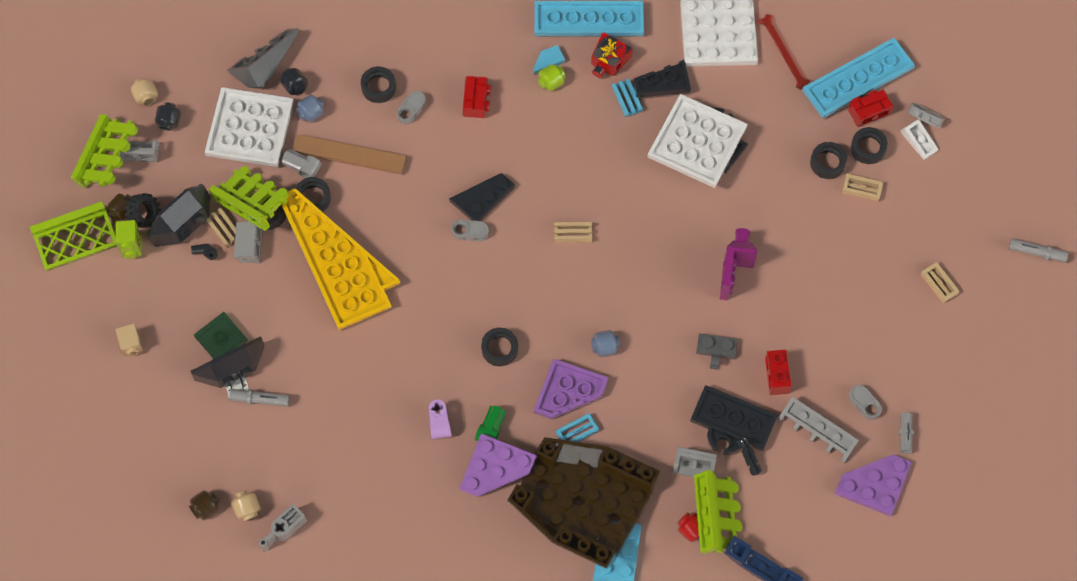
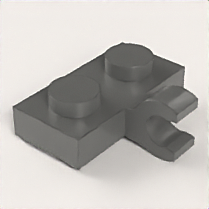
(716, 347)

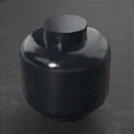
(294, 81)
(167, 116)

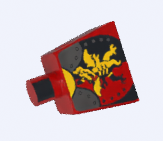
(609, 55)

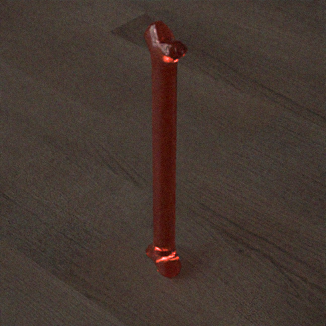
(766, 21)

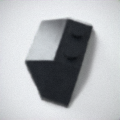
(181, 217)
(231, 366)

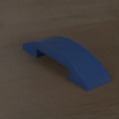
(757, 564)

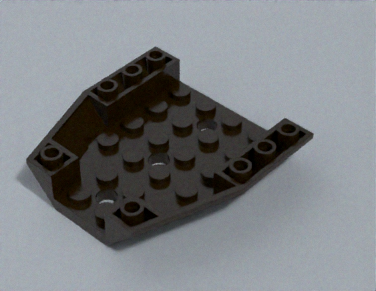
(600, 477)

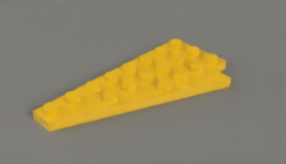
(344, 271)

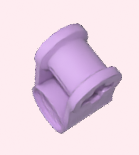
(439, 422)

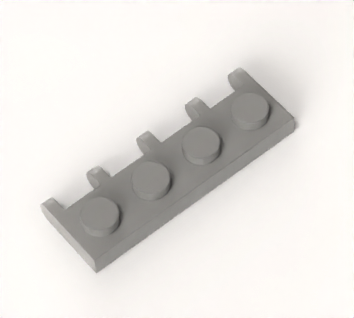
(820, 427)

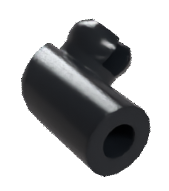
(205, 249)

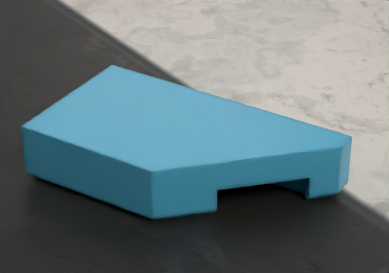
(549, 56)

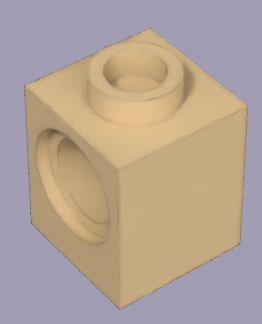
(129, 340)

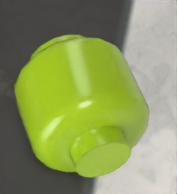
(551, 77)

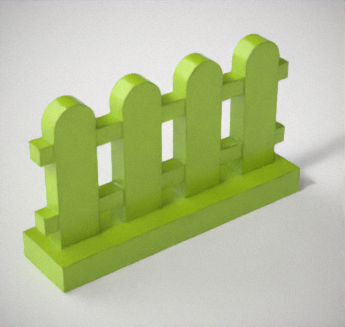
(95, 149)
(248, 209)
(708, 508)

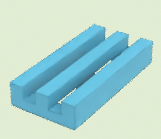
(621, 84)
(595, 429)

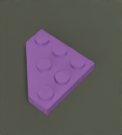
(568, 389)
(495, 466)
(875, 484)

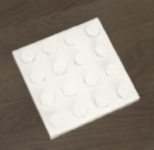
(718, 32)
(249, 127)
(697, 140)

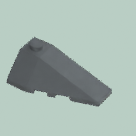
(261, 66)

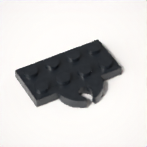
(732, 420)

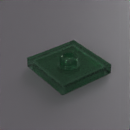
(220, 336)

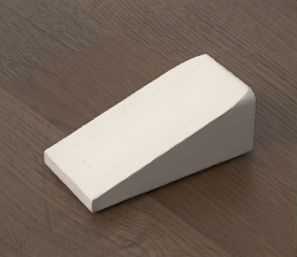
(919, 139)

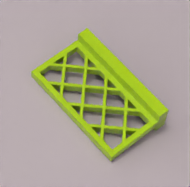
(67, 221)

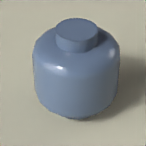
(310, 108)
(605, 343)

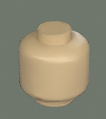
(144, 92)
(246, 505)

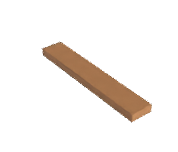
(350, 154)

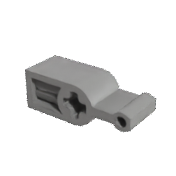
(290, 521)

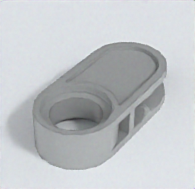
(414, 104)
(926, 115)
(474, 231)
(861, 399)

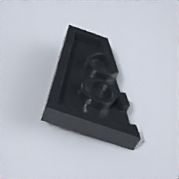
(664, 82)
(483, 197)

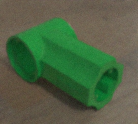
(491, 423)

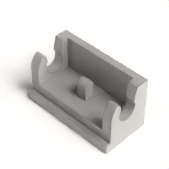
(142, 152)
(247, 242)
(691, 462)

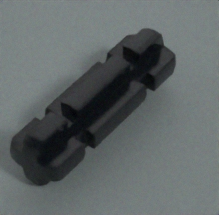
(749, 456)

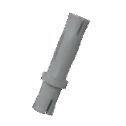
(1038, 250)
(259, 397)

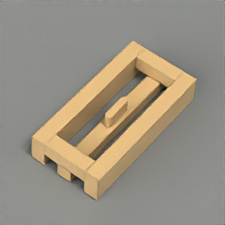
(862, 190)
(214, 215)
(572, 228)
(934, 287)

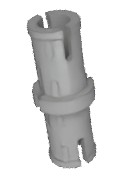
(906, 433)

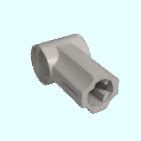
(303, 165)

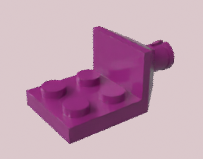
(738, 253)

